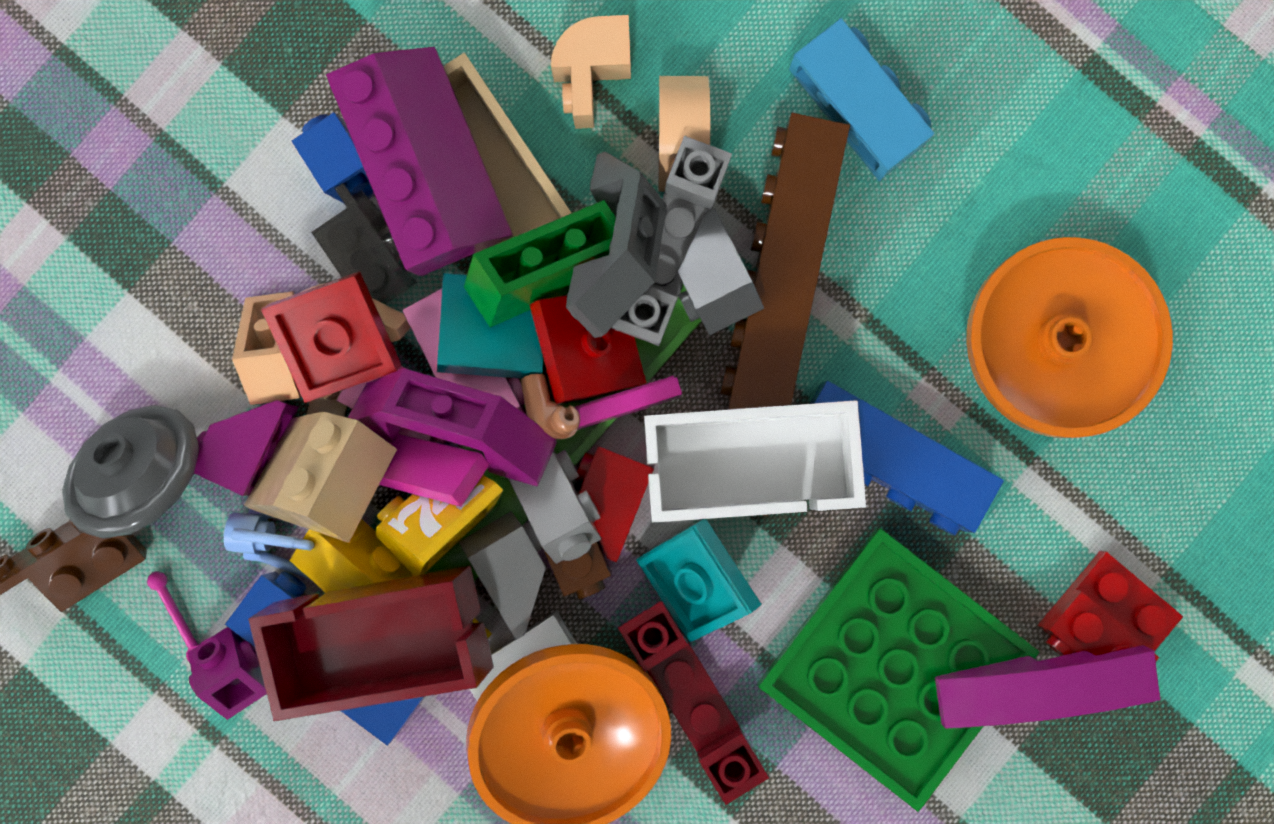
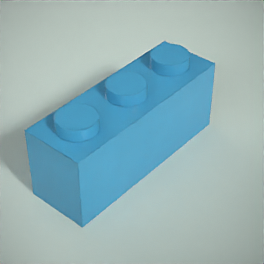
(866, 96)

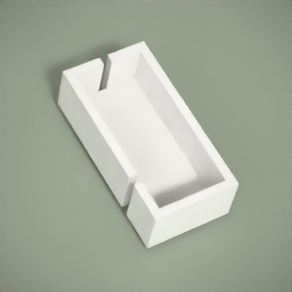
(755, 461)

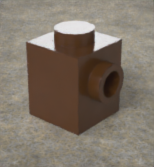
(582, 574)

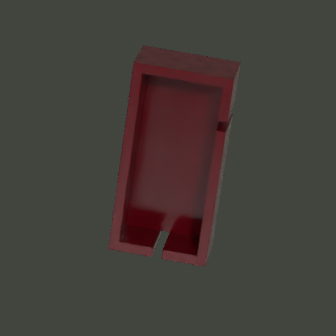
(372, 644)

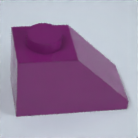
(240, 446)

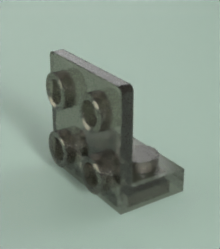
(357, 244)

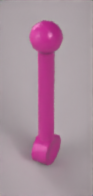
(158, 581)

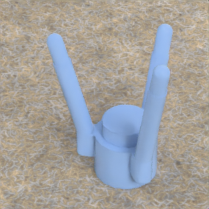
(254, 535)

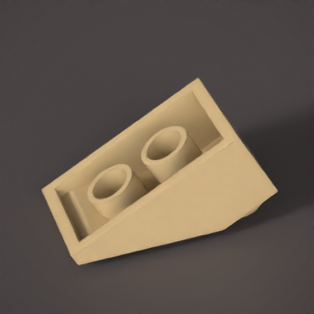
(322, 474)

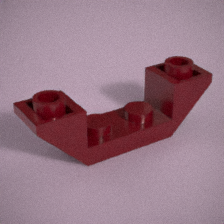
(694, 702)

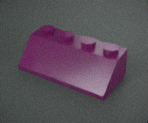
(419, 157)

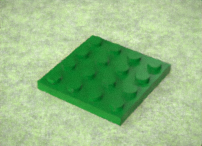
(870, 663)

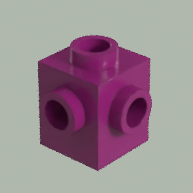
(226, 673)

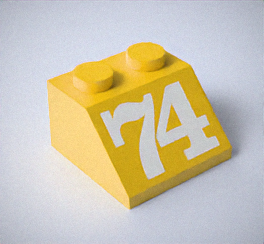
(425, 529)

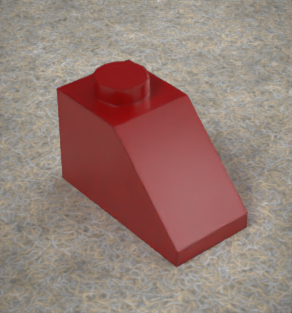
(616, 490)

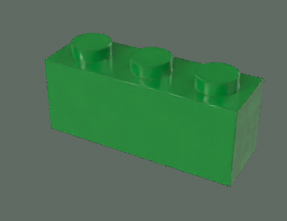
(537, 263)

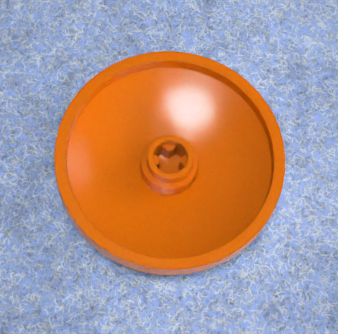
(1069, 338)
(568, 737)

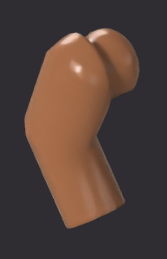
(551, 417)

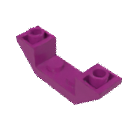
(458, 414)

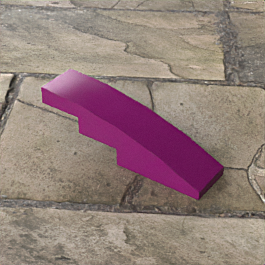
(1048, 688)

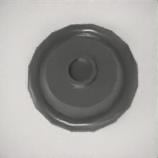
(130, 471)

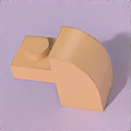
(586, 53)
(682, 112)

